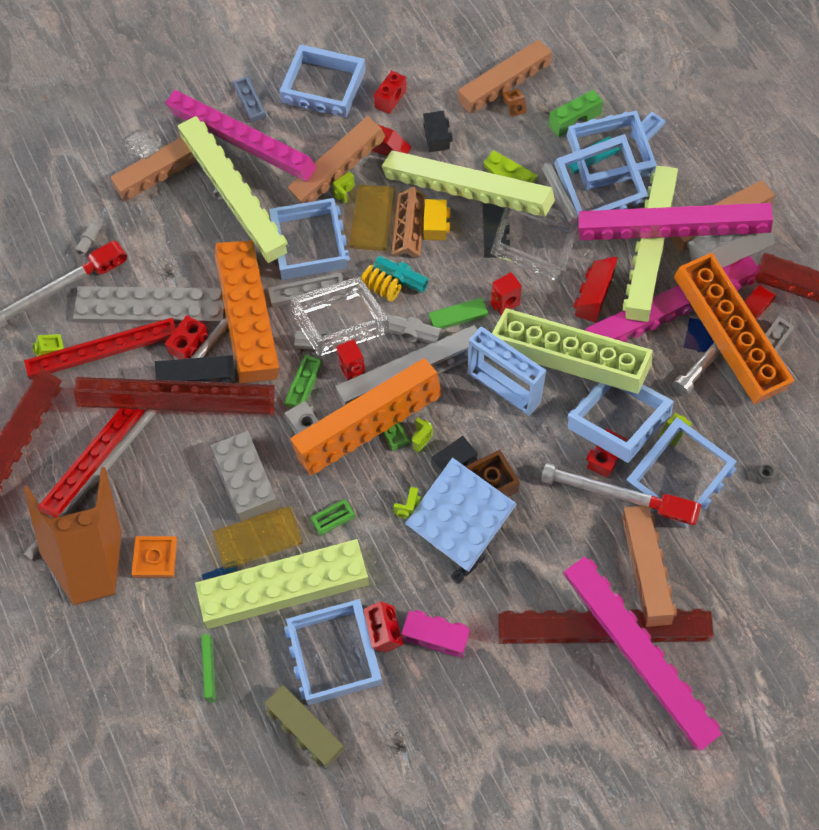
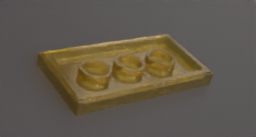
(372, 217)
(257, 537)

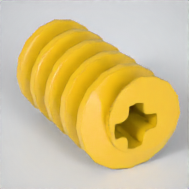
(380, 284)

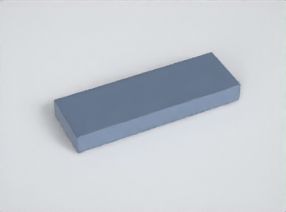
(249, 99)

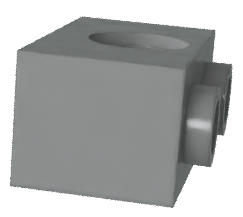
(301, 415)

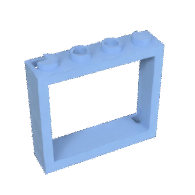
(326, 59)
(606, 124)
(620, 141)
(308, 210)
(487, 344)
(609, 442)
(661, 445)
(322, 616)

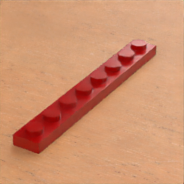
(101, 348)
(89, 462)

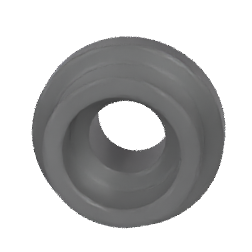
(768, 468)

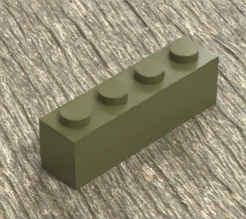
(304, 727)

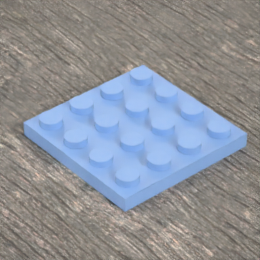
(460, 514)

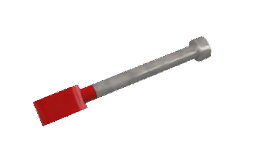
(100, 260)
(757, 303)
(668, 506)

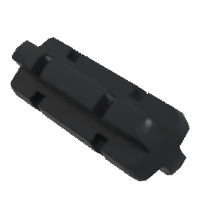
(458, 575)

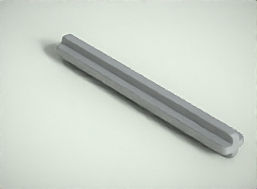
(560, 193)

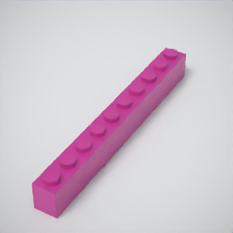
(243, 136)
(675, 221)
(668, 306)
(642, 654)

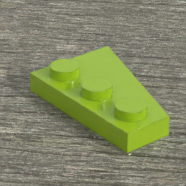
(502, 166)

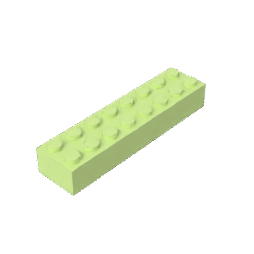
(575, 350)
(281, 584)

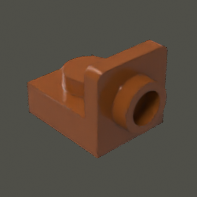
(515, 101)

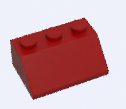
(595, 289)

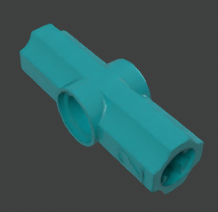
(403, 273)

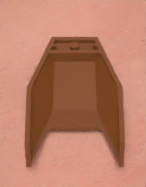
(81, 546)

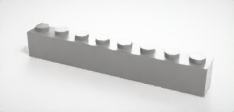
(440, 355)

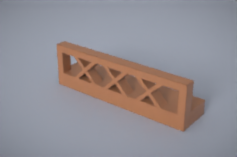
(412, 221)

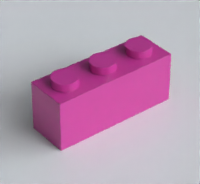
(435, 633)

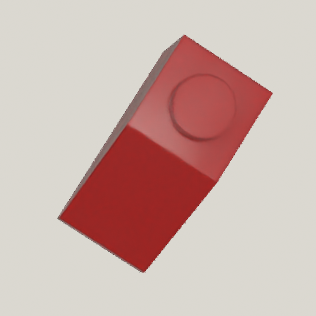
(391, 142)

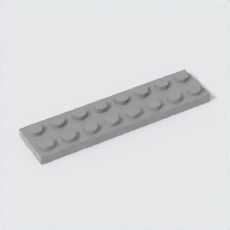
(147, 304)

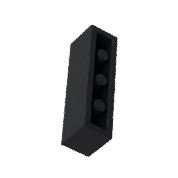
(491, 219)
(201, 369)

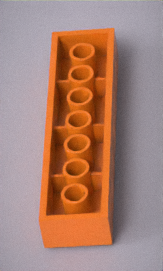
(246, 312)
(733, 328)
(366, 417)

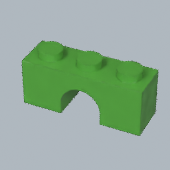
(586, 106)

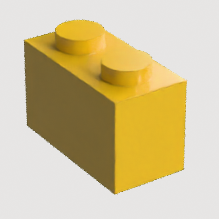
(435, 219)

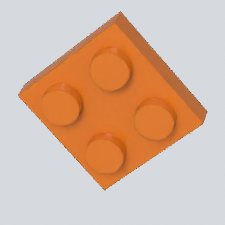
(154, 557)

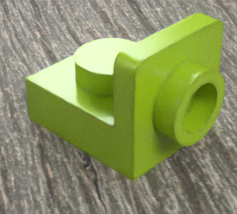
(342, 186)
(47, 344)
(422, 435)

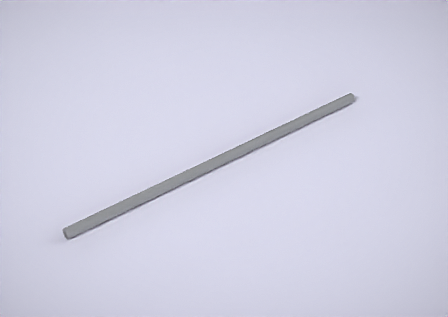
(32, 551)

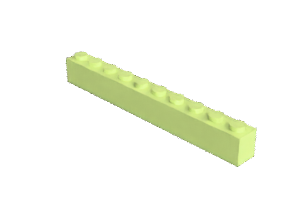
(469, 183)
(232, 189)
(649, 249)

